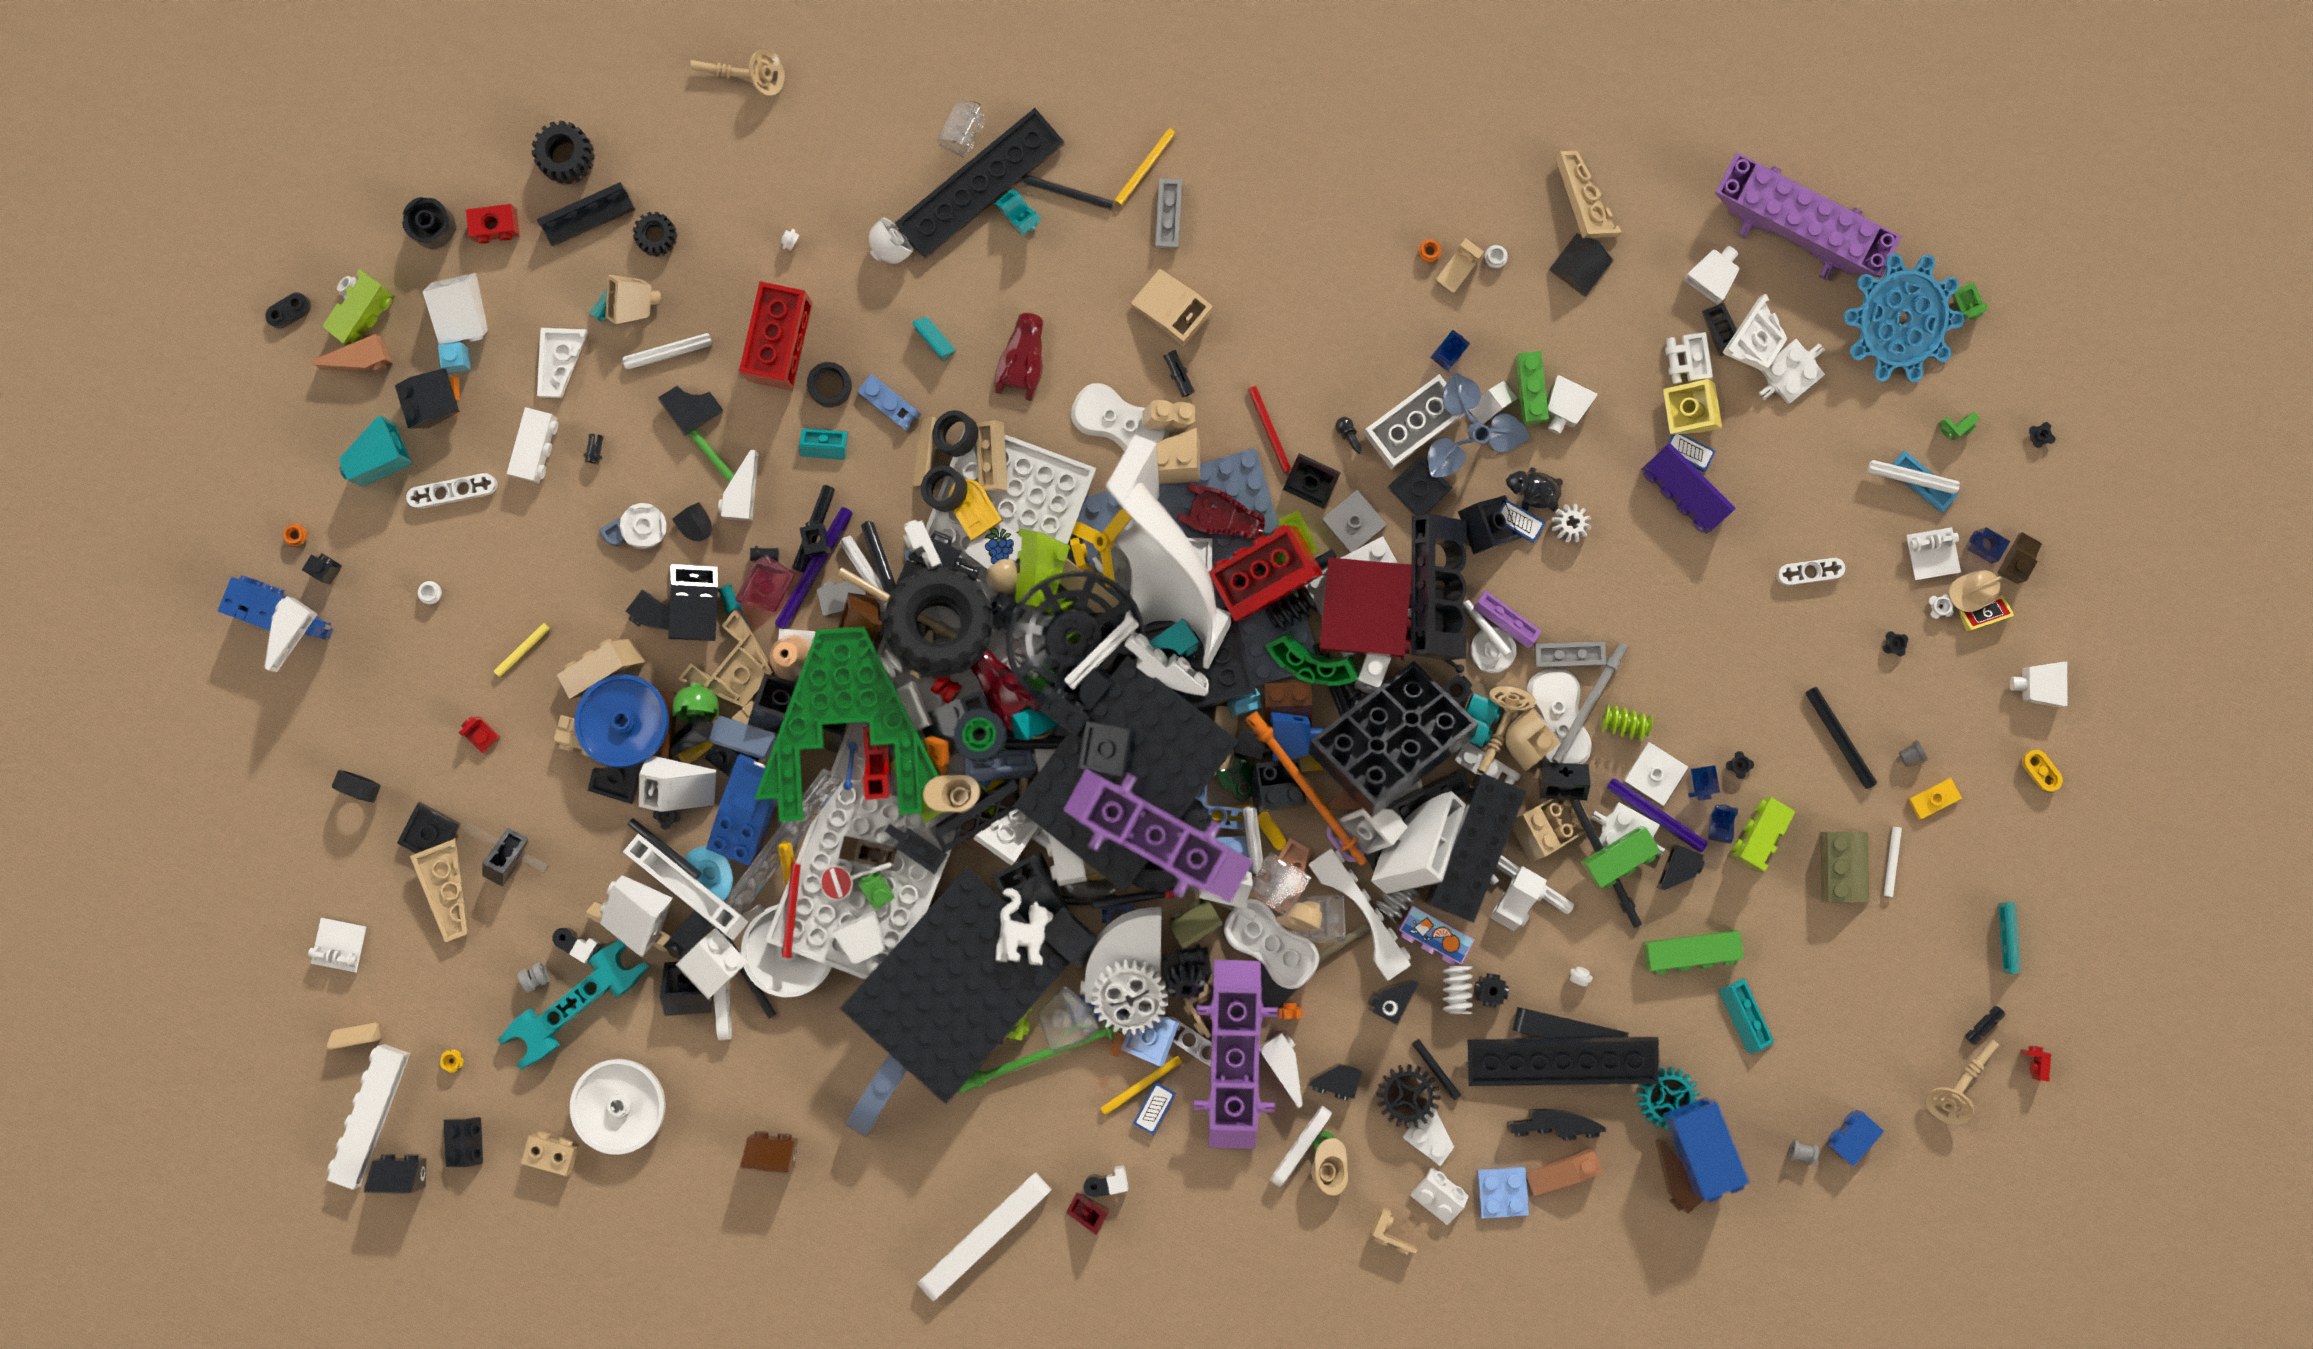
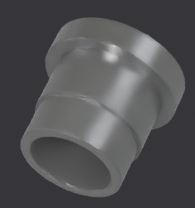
(1913, 754)

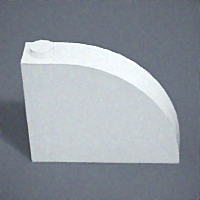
(1423, 848)
(1130, 938)

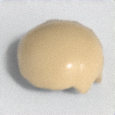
(1003, 576)

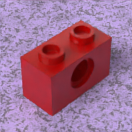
(480, 218)

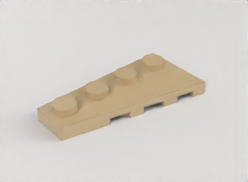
(1584, 197)

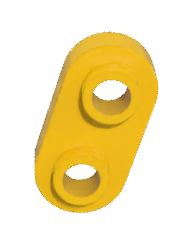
(2043, 768)

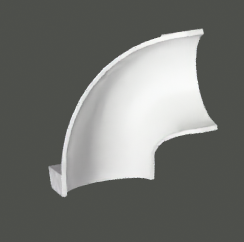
(1165, 567)

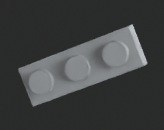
(1168, 213)
(1570, 654)

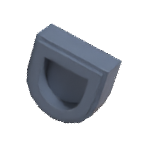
(612, 533)

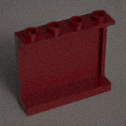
(1366, 608)

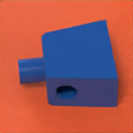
(1292, 734)

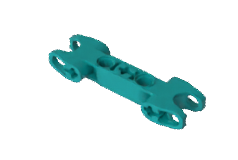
(539, 1031)

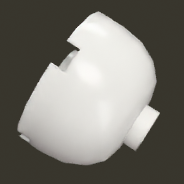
(888, 243)

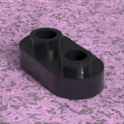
(287, 311)

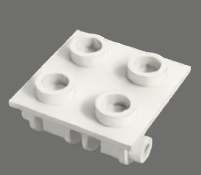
(1933, 553)
(338, 945)

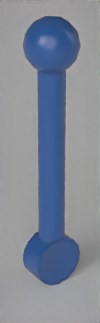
(852, 747)

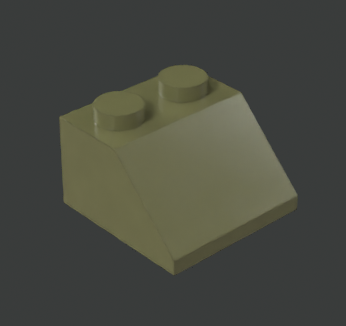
(1195, 923)

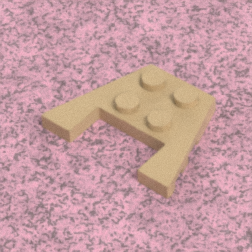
(740, 672)

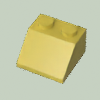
(1692, 407)

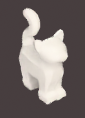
(1019, 934)

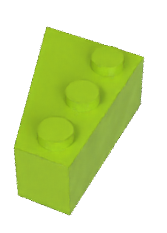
(359, 309)
(1040, 559)
(1762, 834)

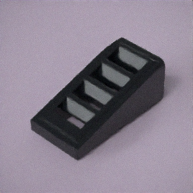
(1718, 341)
(692, 734)

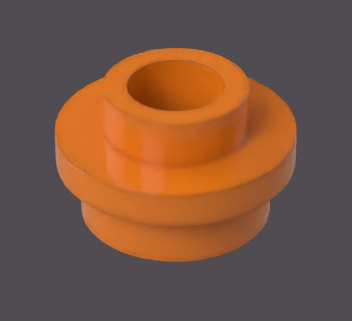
(1429, 244)
(288, 535)

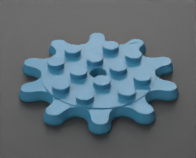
(1926, 323)

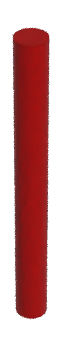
(1270, 431)
(791, 910)

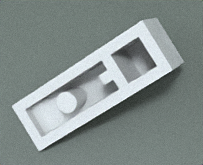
(740, 493)
(287, 628)
(1283, 1062)

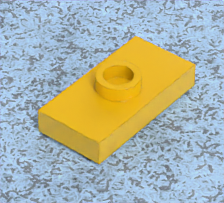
(1934, 798)

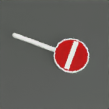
(838, 882)

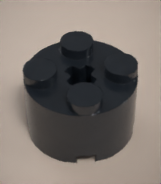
(441, 225)

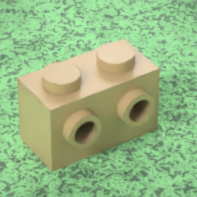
(550, 1153)

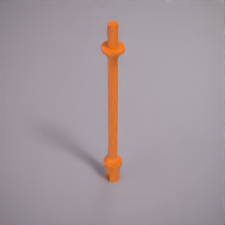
(1265, 734)

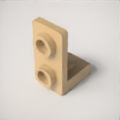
(1460, 266)
(1190, 1009)
(1384, 1222)

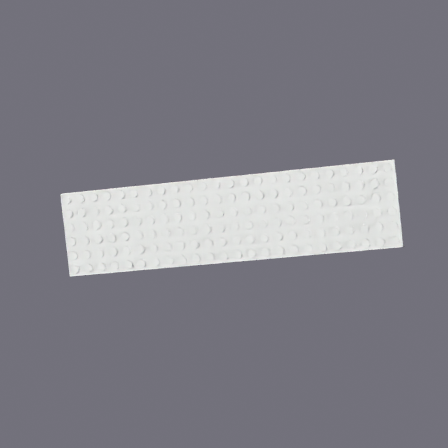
(1041, 496)

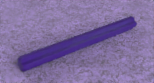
(812, 570)

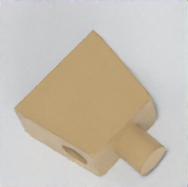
(629, 299)

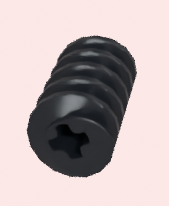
(1291, 609)

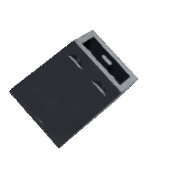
(692, 602)
(946, 716)
(1034, 884)

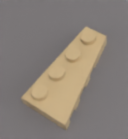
(442, 883)

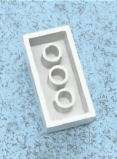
(1411, 423)

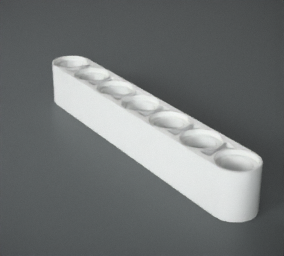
(984, 1236)

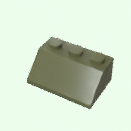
(1844, 867)

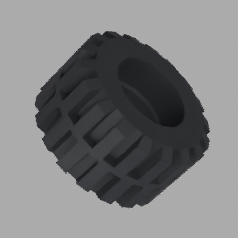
(553, 137)

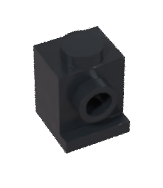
(808, 532)
(322, 568)

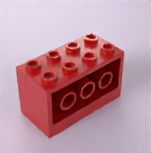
(776, 336)
(1268, 587)

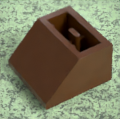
(862, 612)

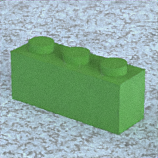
(1531, 388)
(1621, 857)

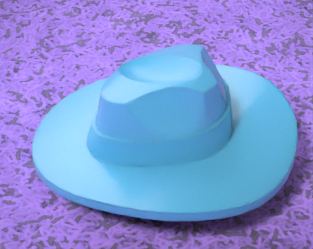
(715, 870)

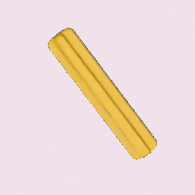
(787, 858)

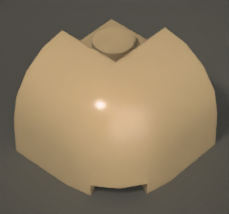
(1529, 739)

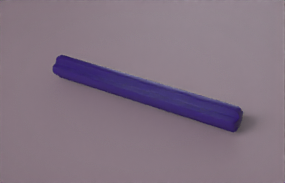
(1656, 815)

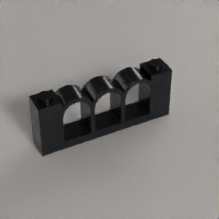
(1450, 535)

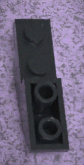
(1565, 1123)

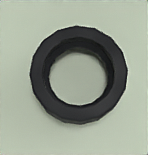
(832, 367)
(942, 426)
(932, 477)
(356, 786)

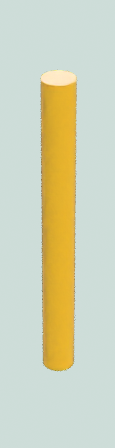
(1145, 166)
(1141, 1085)

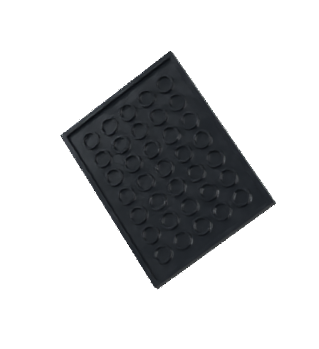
(1170, 754)
(941, 994)

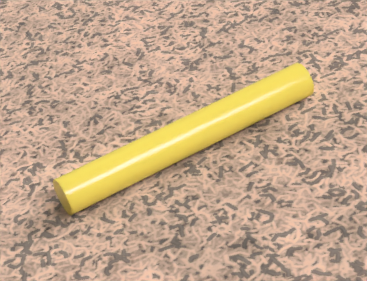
(521, 650)

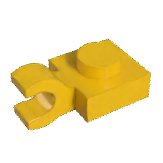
(1079, 552)

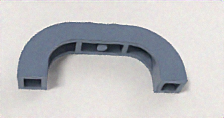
(876, 1096)

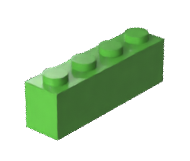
(1692, 951)

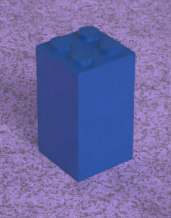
(1706, 1149)

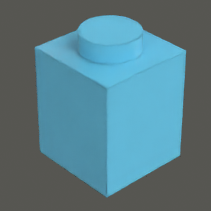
(454, 357)

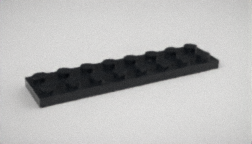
(979, 183)
(1563, 1061)

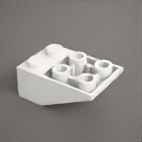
(675, 785)

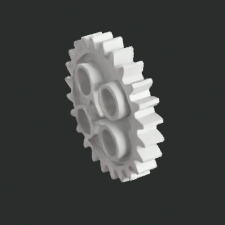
(1121, 979)

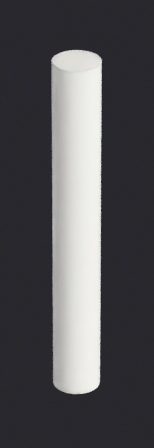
(1487, 629)
(1892, 861)

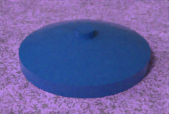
(621, 721)

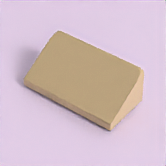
(354, 1036)

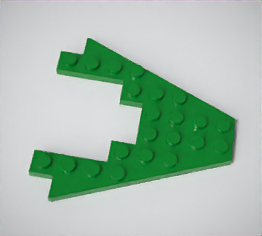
(844, 685)

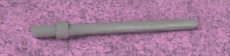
(1611, 666)

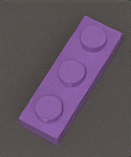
(1507, 619)

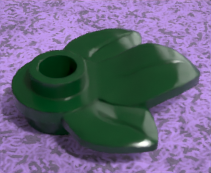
(1239, 774)

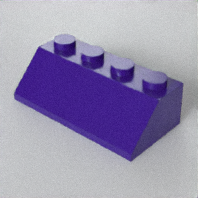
(1687, 488)

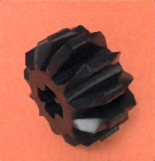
(1185, 981)

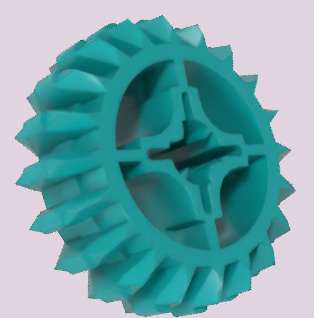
(1662, 1088)

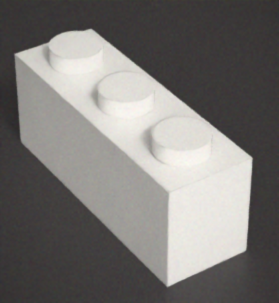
(532, 445)

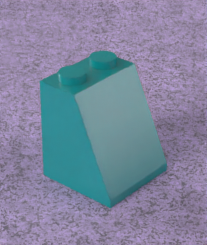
(375, 454)

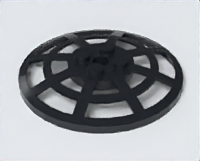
(1065, 623)

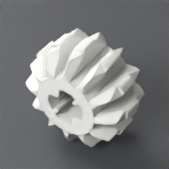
(1568, 531)

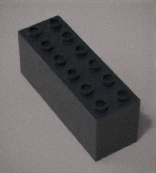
(1477, 846)

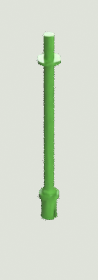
(980, 1078)

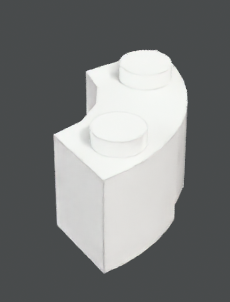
(1520, 896)

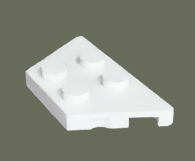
(1757, 338)

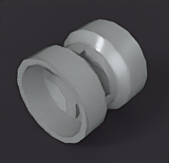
(533, 977)

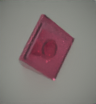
(765, 584)

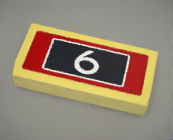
(1989, 614)

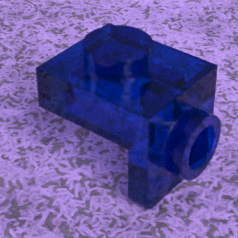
(1450, 350)
(1704, 782)
(1722, 823)

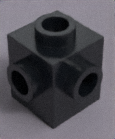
(1002, 611)
(1482, 988)

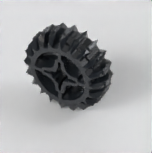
(1397, 1079)

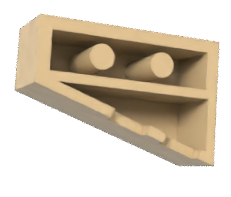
(1179, 458)
(608, 660)

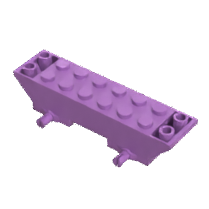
(1828, 230)
(1160, 837)
(1235, 1054)

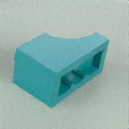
(1178, 638)

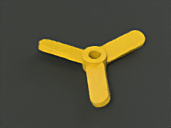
(1104, 540)
(1264, 820)

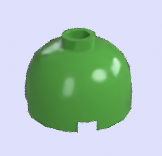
(695, 701)

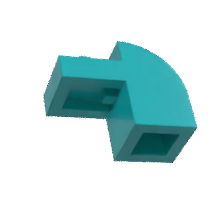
(1018, 212)

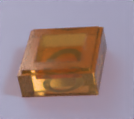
(1117, 1044)

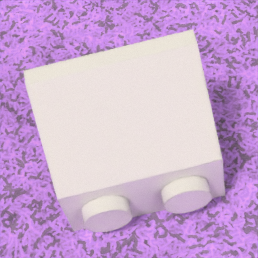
(1373, 832)
(711, 963)

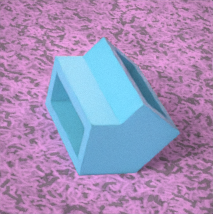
(1245, 705)

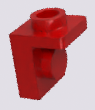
(479, 733)
(2041, 1064)

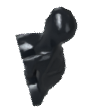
(1538, 489)

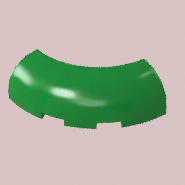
(1310, 666)

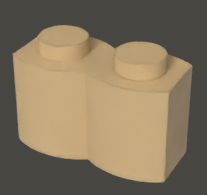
(1172, 417)

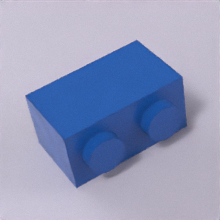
(1854, 1137)

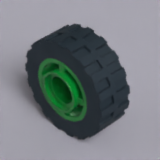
(980, 750)

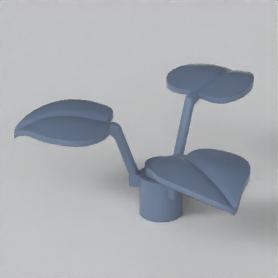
(1503, 436)

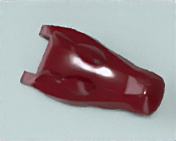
(1022, 359)
(1218, 513)
(1001, 688)

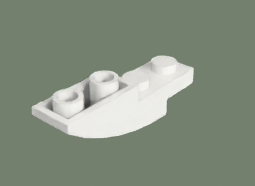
(1173, 671)

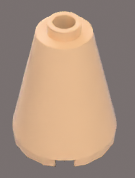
(791, 666)

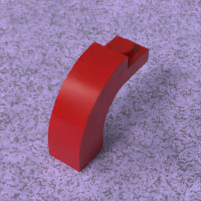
(877, 769)

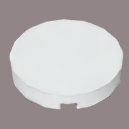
(643, 526)
(1487, 656)

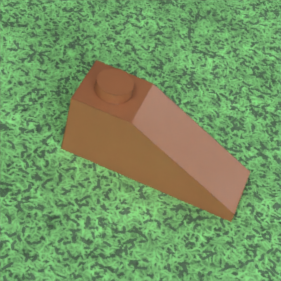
(363, 356)
(1564, 1172)

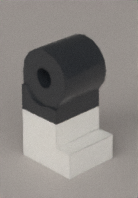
(568, 941)
(1106, 1185)

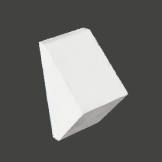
(1493, 402)

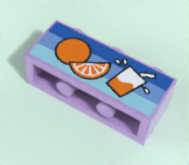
(1435, 936)

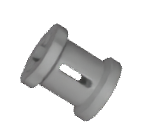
(1803, 1152)

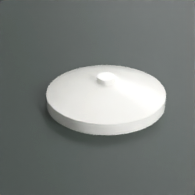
(769, 970)
(617, 1106)

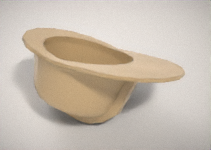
(1975, 590)
(951, 793)
(1302, 917)
(1330, 1167)

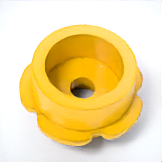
(445, 1061)

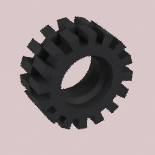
(641, 233)

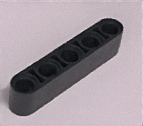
(1554, 1026)

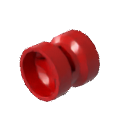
(950, 688)

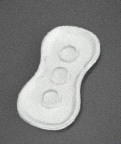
(1105, 414)
(1558, 703)
(1285, 955)

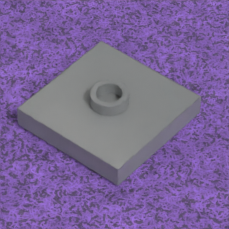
(1354, 521)

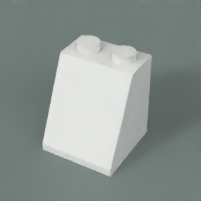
(456, 309)
(635, 913)

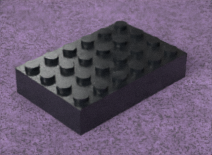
(1392, 738)

